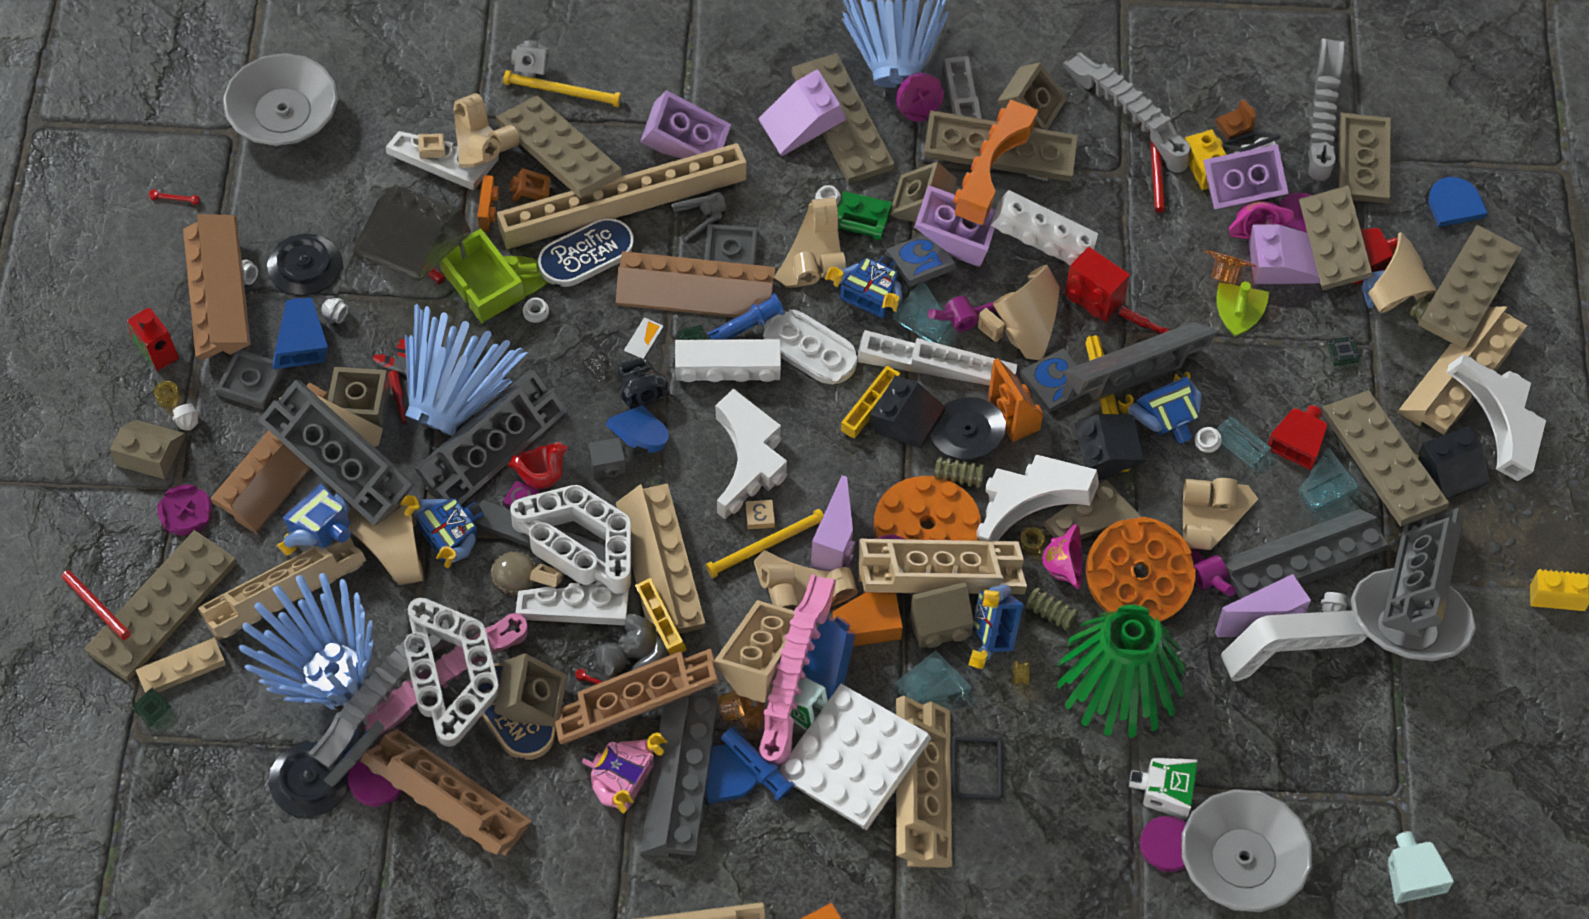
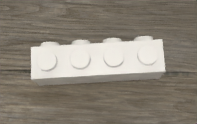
(1042, 228)
(727, 360)

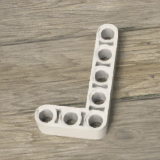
(1289, 633)

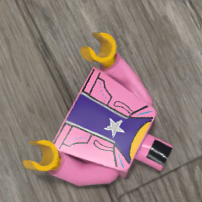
(622, 769)

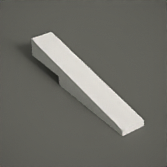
(926, 358)

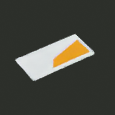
(643, 338)

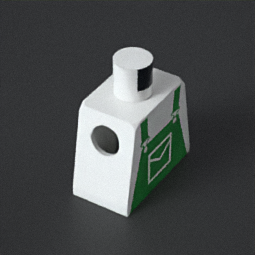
(1167, 785)

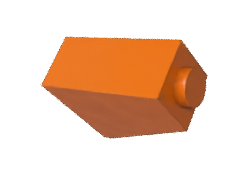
(872, 618)

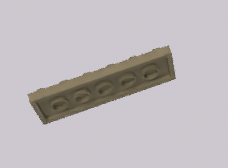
(961, 137)
(856, 140)
(560, 147)
(1470, 286)
(1385, 458)
(162, 605)

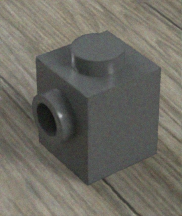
(607, 458)

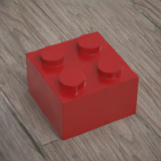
(1097, 284)

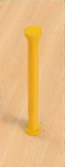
(614, 99)
(759, 546)

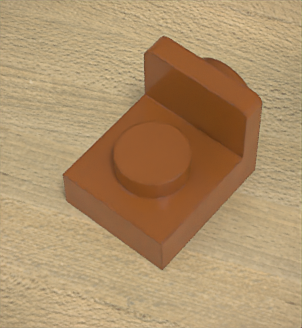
(1237, 121)
(529, 185)

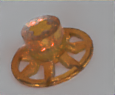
(1226, 267)
(735, 706)

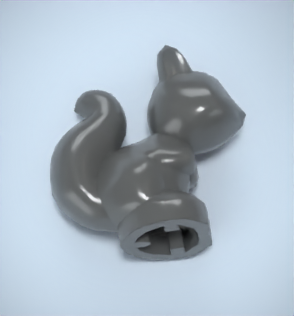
(638, 643)

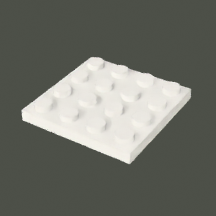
(854, 756)

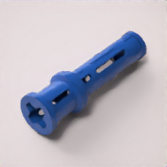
(756, 316)
(766, 772)

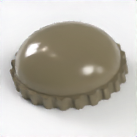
(512, 572)

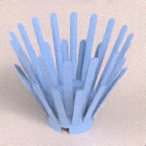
(891, 50)
(449, 397)
(328, 664)

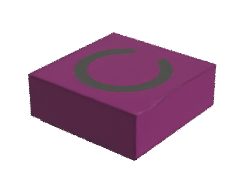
(518, 491)

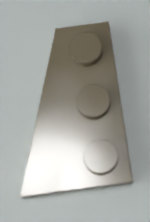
(1104, 511)

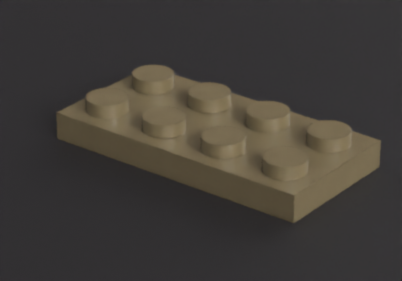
(1365, 157)
(1335, 238)

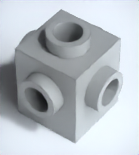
(538, 55)

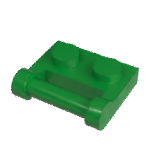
(864, 210)

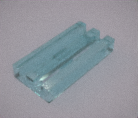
(1239, 445)

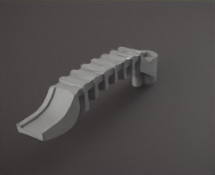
(1113, 86)
(1324, 109)
(344, 728)

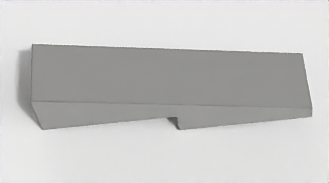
(961, 87)

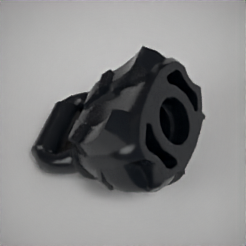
(641, 384)

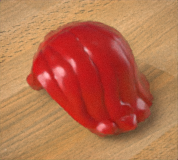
(540, 466)

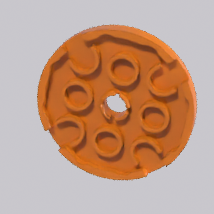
(926, 498)
(1144, 543)

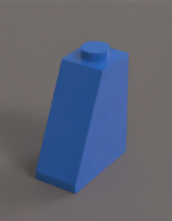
(299, 336)
(831, 655)

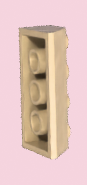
(755, 650)

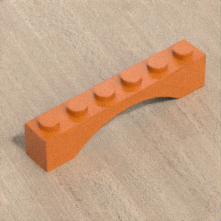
(978, 192)

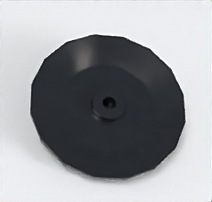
(304, 264)
(969, 429)
(299, 783)

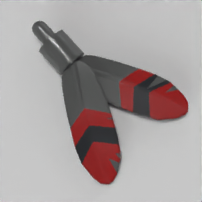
(390, 363)

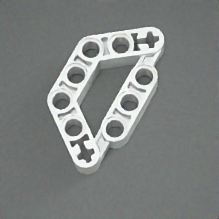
(541, 524)
(424, 660)

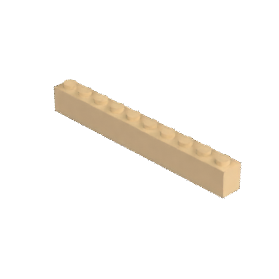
(622, 196)

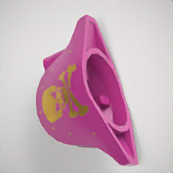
(1258, 214)
(1064, 557)

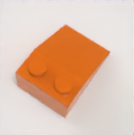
(1014, 401)

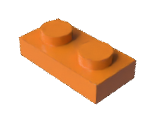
(488, 195)

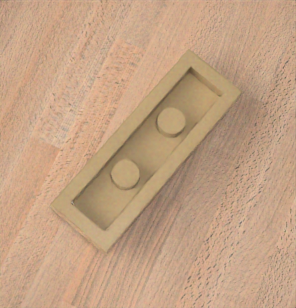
(181, 666)

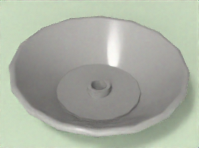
(275, 84)
(1438, 643)
(1253, 827)

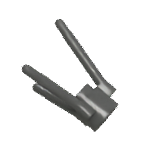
(710, 205)

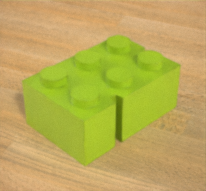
(482, 277)

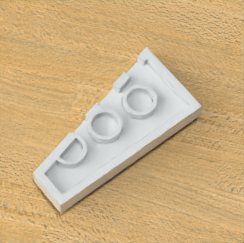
(406, 148)
(574, 604)

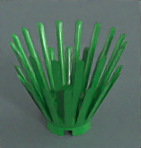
(1126, 649)

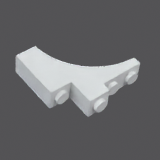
(1504, 400)
(754, 441)
(1044, 485)

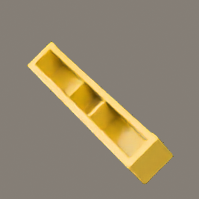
(860, 413)
(660, 617)

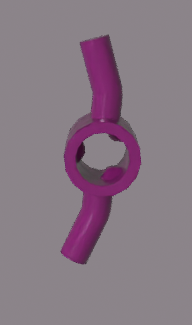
(960, 313)
(1211, 573)

